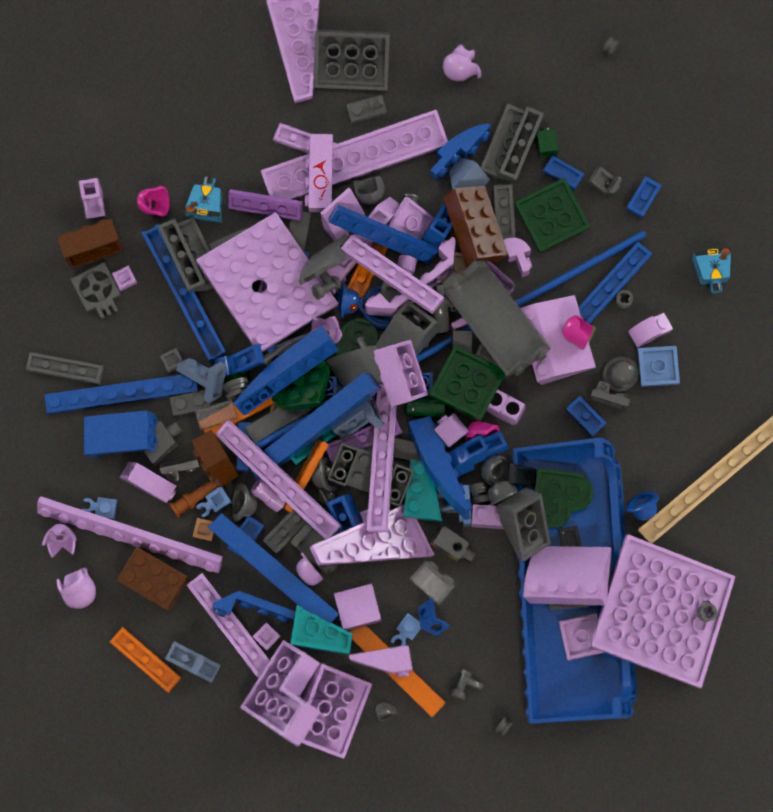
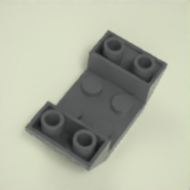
(353, 468)

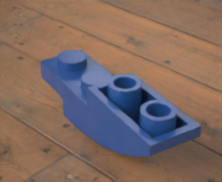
(464, 144)
(476, 451)

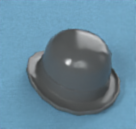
(620, 374)
(321, 474)
(243, 503)

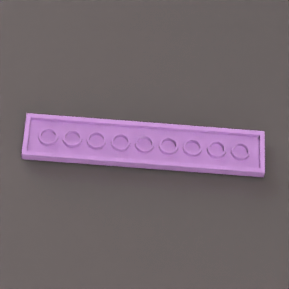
(362, 155)

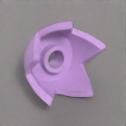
(330, 325)
(59, 537)

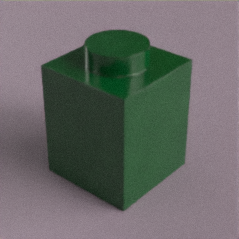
(547, 143)

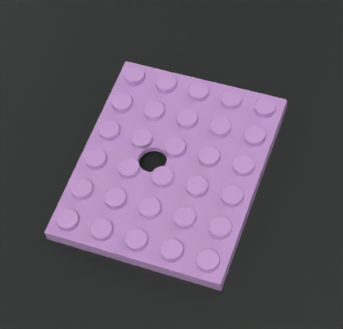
(268, 255)

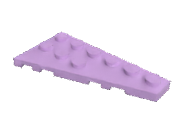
(295, 32)
(402, 541)

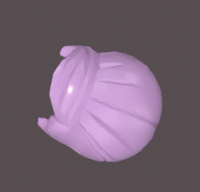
(458, 64)
(77, 589)

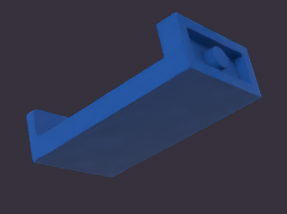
(119, 433)

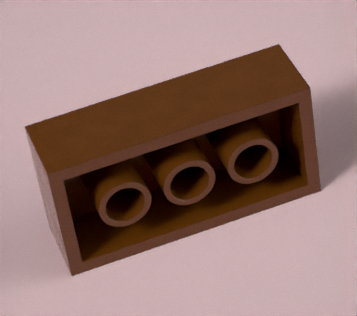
(475, 225)

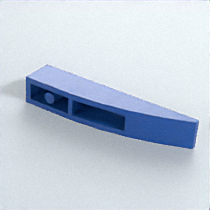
(286, 369)
(438, 464)

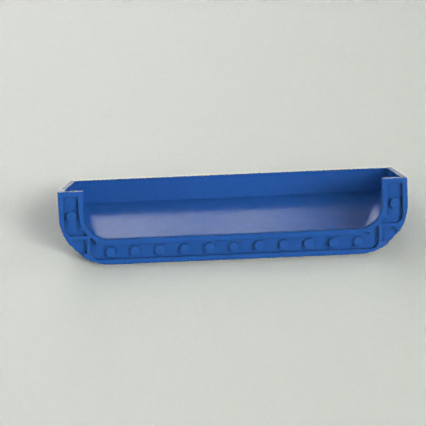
(591, 685)

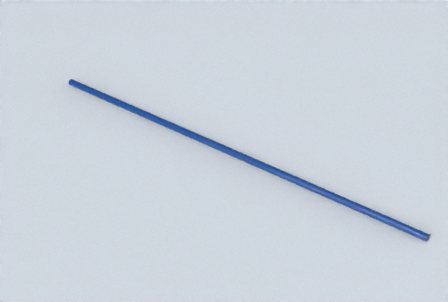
(521, 301)

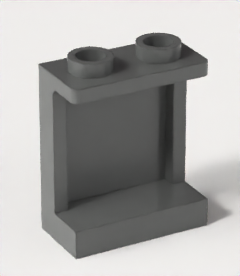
(306, 538)

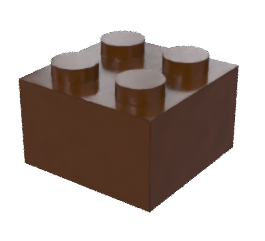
(213, 459)

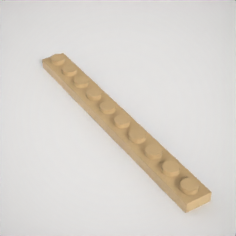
(708, 482)

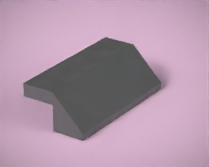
(511, 142)
(185, 246)

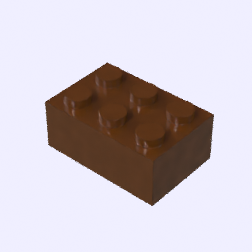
(90, 243)
(153, 579)

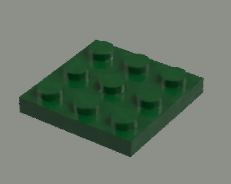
(552, 215)
(467, 383)

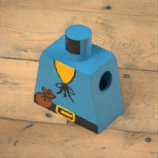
(205, 202)
(713, 267)

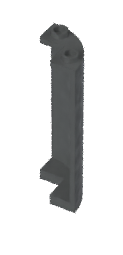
(495, 318)

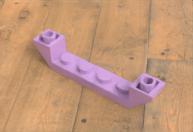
(382, 213)
(379, 306)

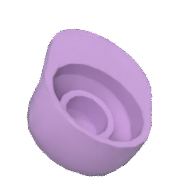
(308, 572)

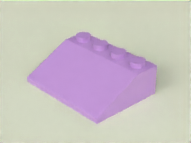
(563, 357)
(568, 576)
(340, 705)

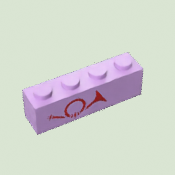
(320, 172)

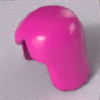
(157, 194)
(577, 331)
(480, 428)

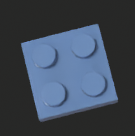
(658, 366)

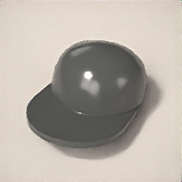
(501, 491)

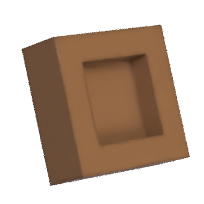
(201, 530)

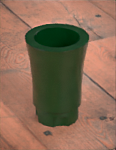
(426, 407)

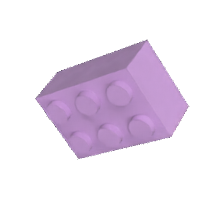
(400, 373)

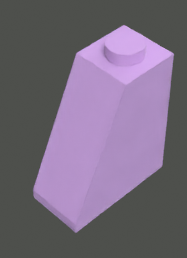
(148, 481)

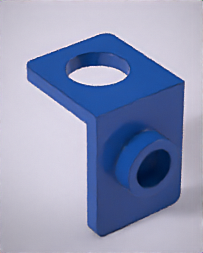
(428, 619)

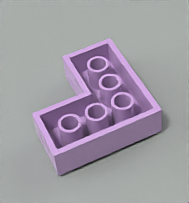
(277, 692)

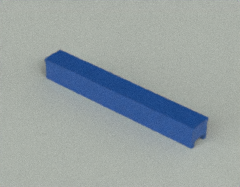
(187, 300)
(322, 419)
(271, 568)

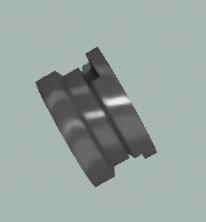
(235, 388)

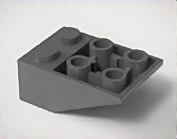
(409, 324)

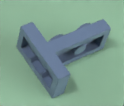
(211, 377)
(359, 417)
(192, 662)

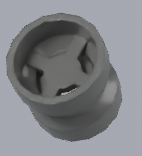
(479, 493)

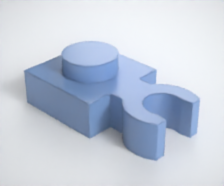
(217, 501)
(104, 507)
(408, 628)

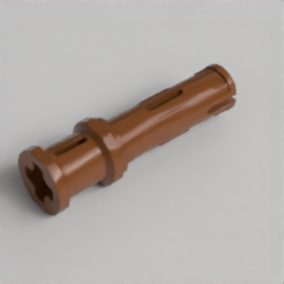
(189, 500)

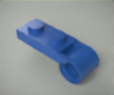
(243, 360)

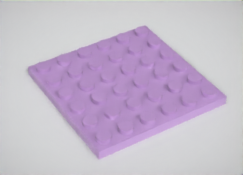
(655, 608)

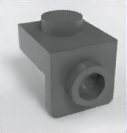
(604, 181)

